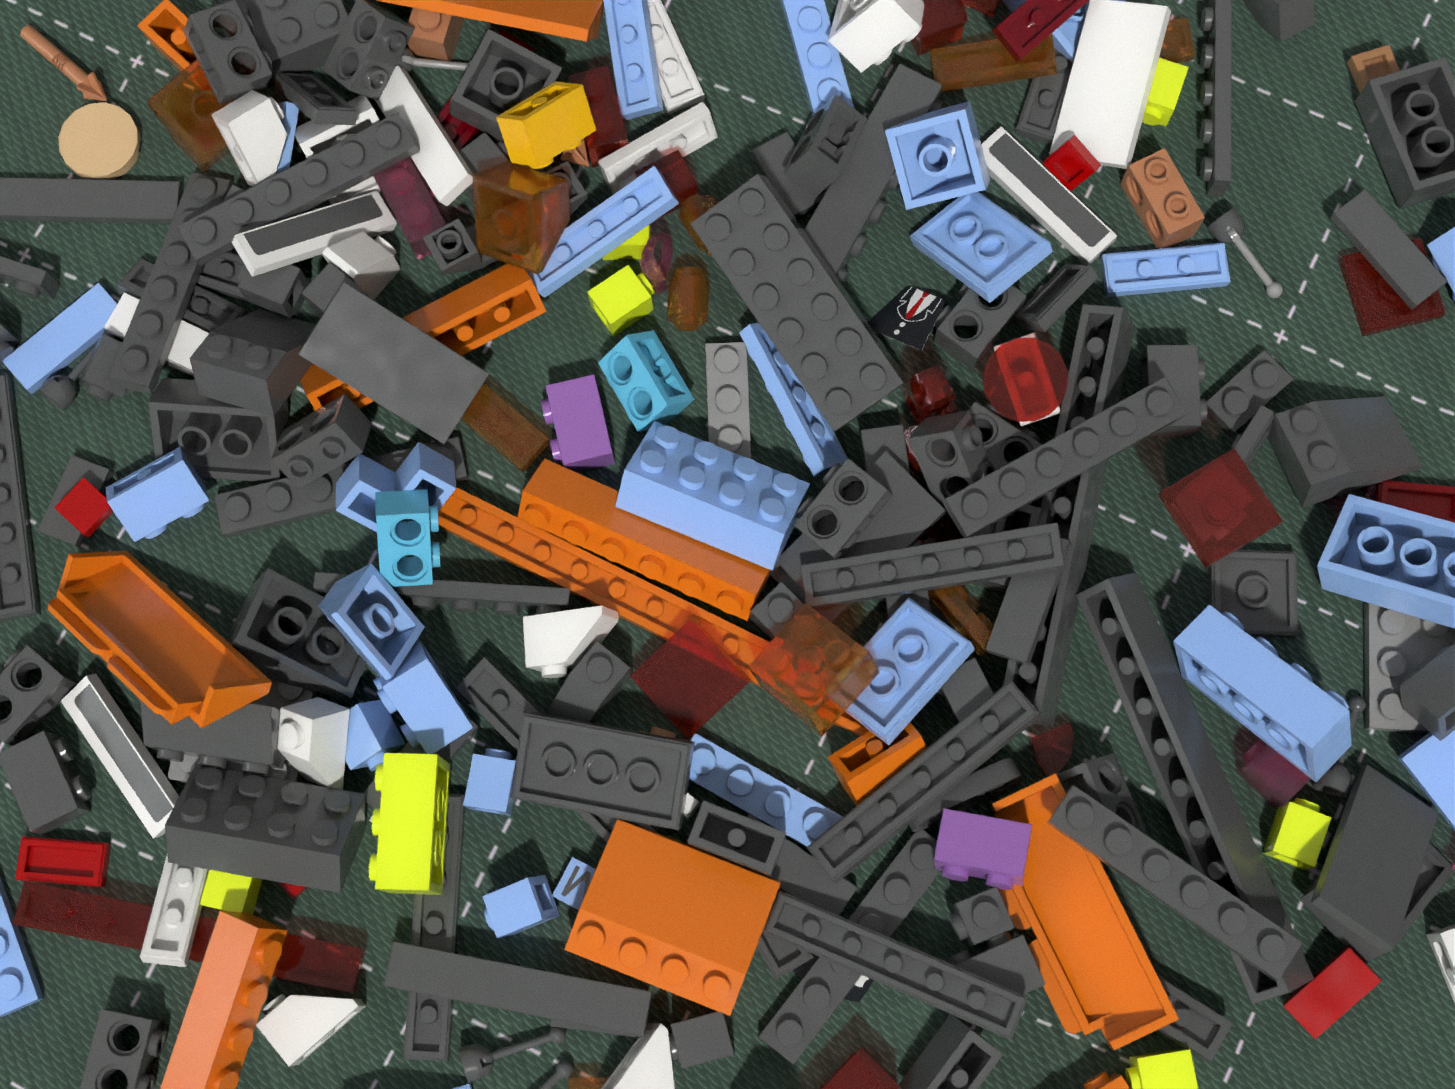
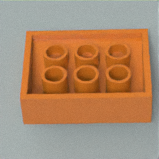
(673, 916)

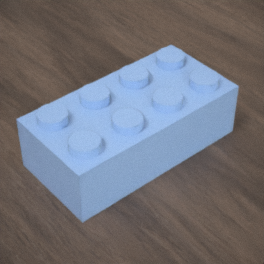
(711, 495)
(1392, 560)
(1264, 692)

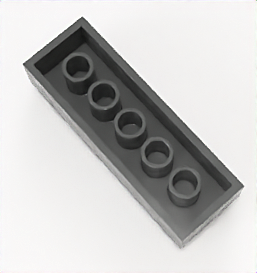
(799, 302)

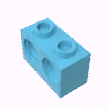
(645, 380)
(404, 538)

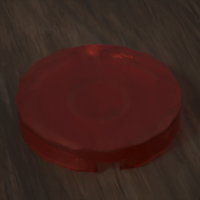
(1025, 379)

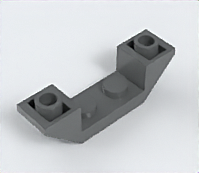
(456, 247)

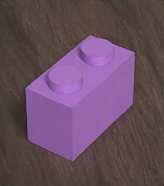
(578, 423)
(982, 848)

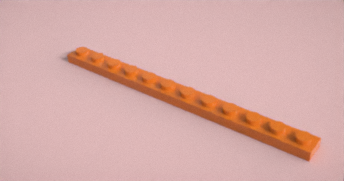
(596, 580)

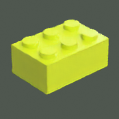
(410, 824)

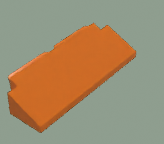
(555, 17)
(153, 639)
(1082, 933)

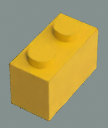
(546, 124)

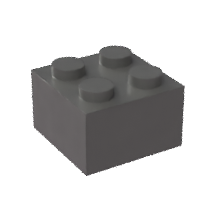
(498, 80)

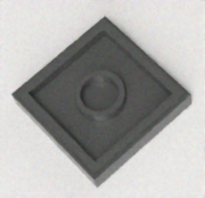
(1257, 591)

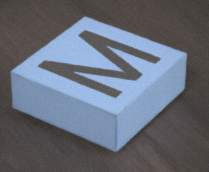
(574, 883)

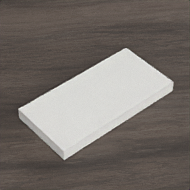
(1112, 79)

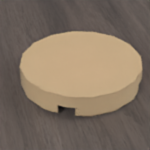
(100, 141)

